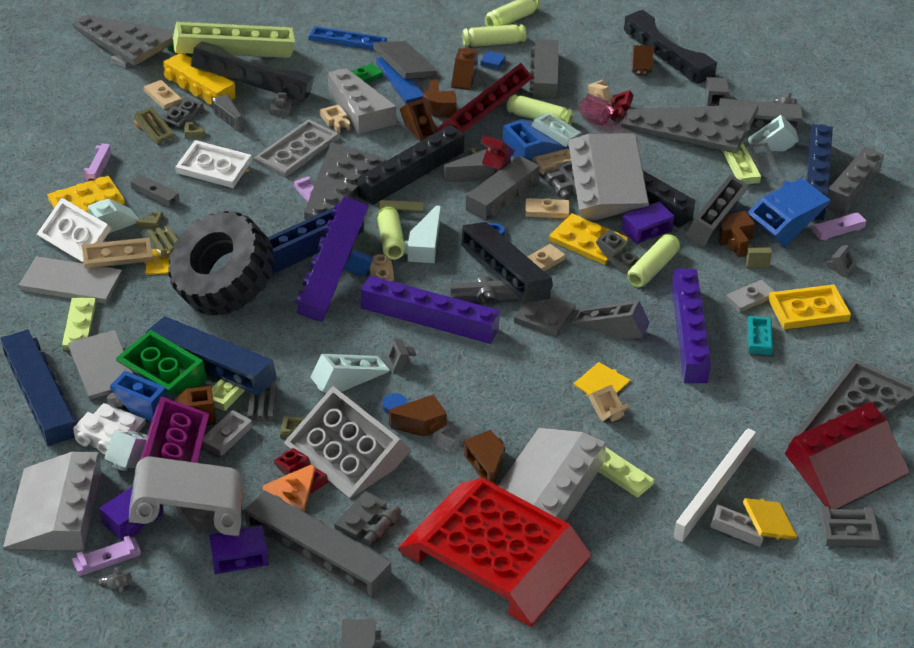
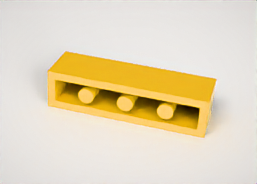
(197, 81)

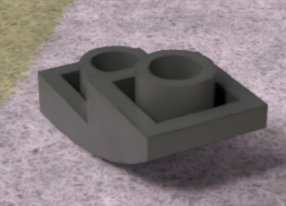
(183, 113)
(614, 249)

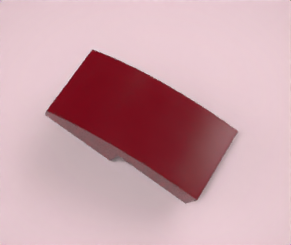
(295, 460)

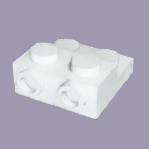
(98, 428)

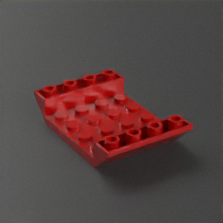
(501, 546)

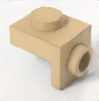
(600, 90)
(608, 404)

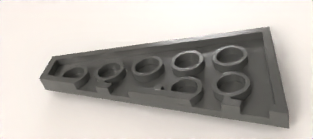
(125, 39)
(704, 126)
(339, 177)
(857, 387)

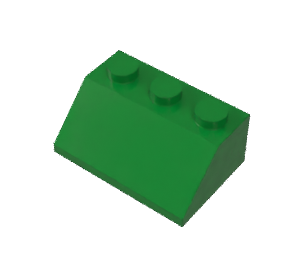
(163, 363)

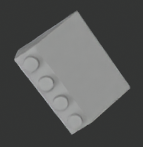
(607, 174)
(347, 443)
(555, 470)
(55, 503)

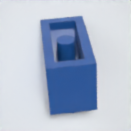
(138, 394)

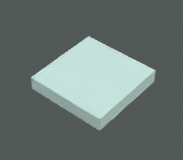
(555, 128)

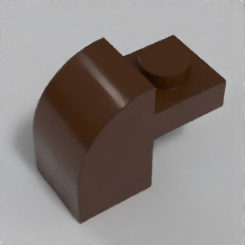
(440, 103)
(736, 231)

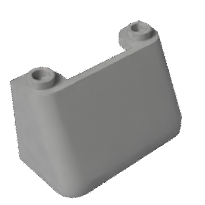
(187, 486)

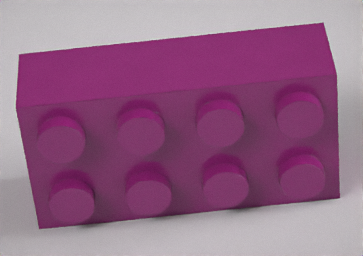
(175, 432)

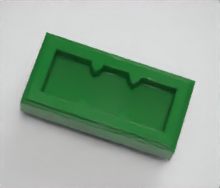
(368, 73)

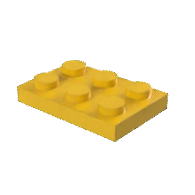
(88, 193)
(581, 237)
(809, 307)

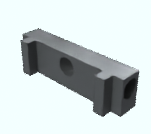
(155, 190)

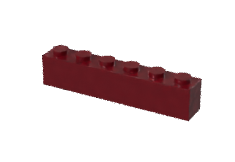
(488, 99)

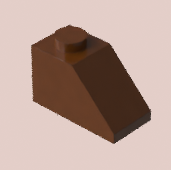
(641, 59)
(464, 68)
(418, 119)
(419, 416)
(485, 454)

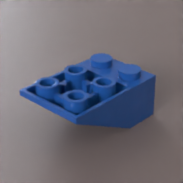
(529, 141)
(788, 210)

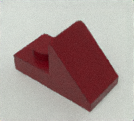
(497, 152)

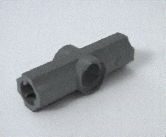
(482, 290)

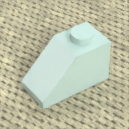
(777, 134)
(113, 214)
(125, 449)

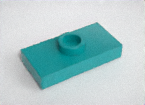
(759, 335)

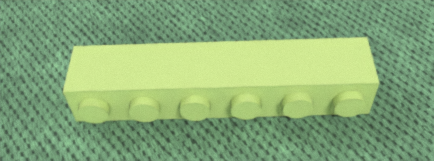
(235, 39)

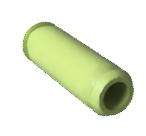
(511, 12)
(494, 35)
(533, 109)
(390, 233)
(653, 260)

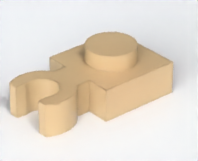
(335, 117)

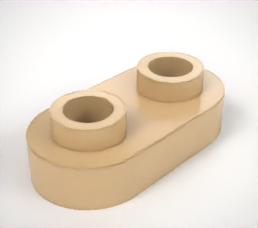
(382, 267)

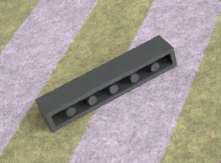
(319, 544)

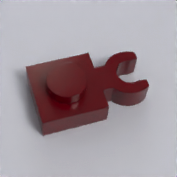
(621, 103)

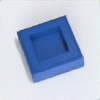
(492, 60)
(358, 263)

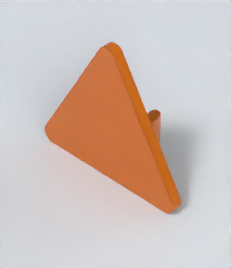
(293, 487)

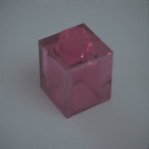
(595, 109)

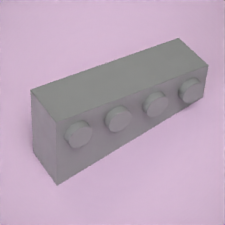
(362, 104)

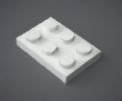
(214, 164)
(71, 227)

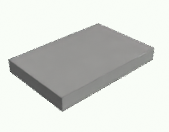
(97, 362)

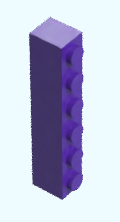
(332, 259)
(430, 309)
(690, 326)

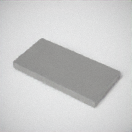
(296, 148)
(70, 279)

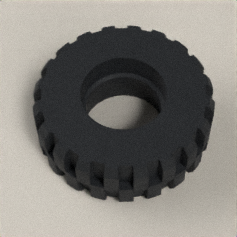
(236, 281)

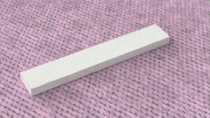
(714, 485)

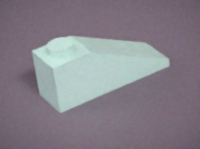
(424, 238)
(346, 371)

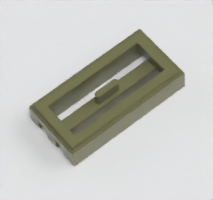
(150, 126)
(403, 206)
(161, 234)

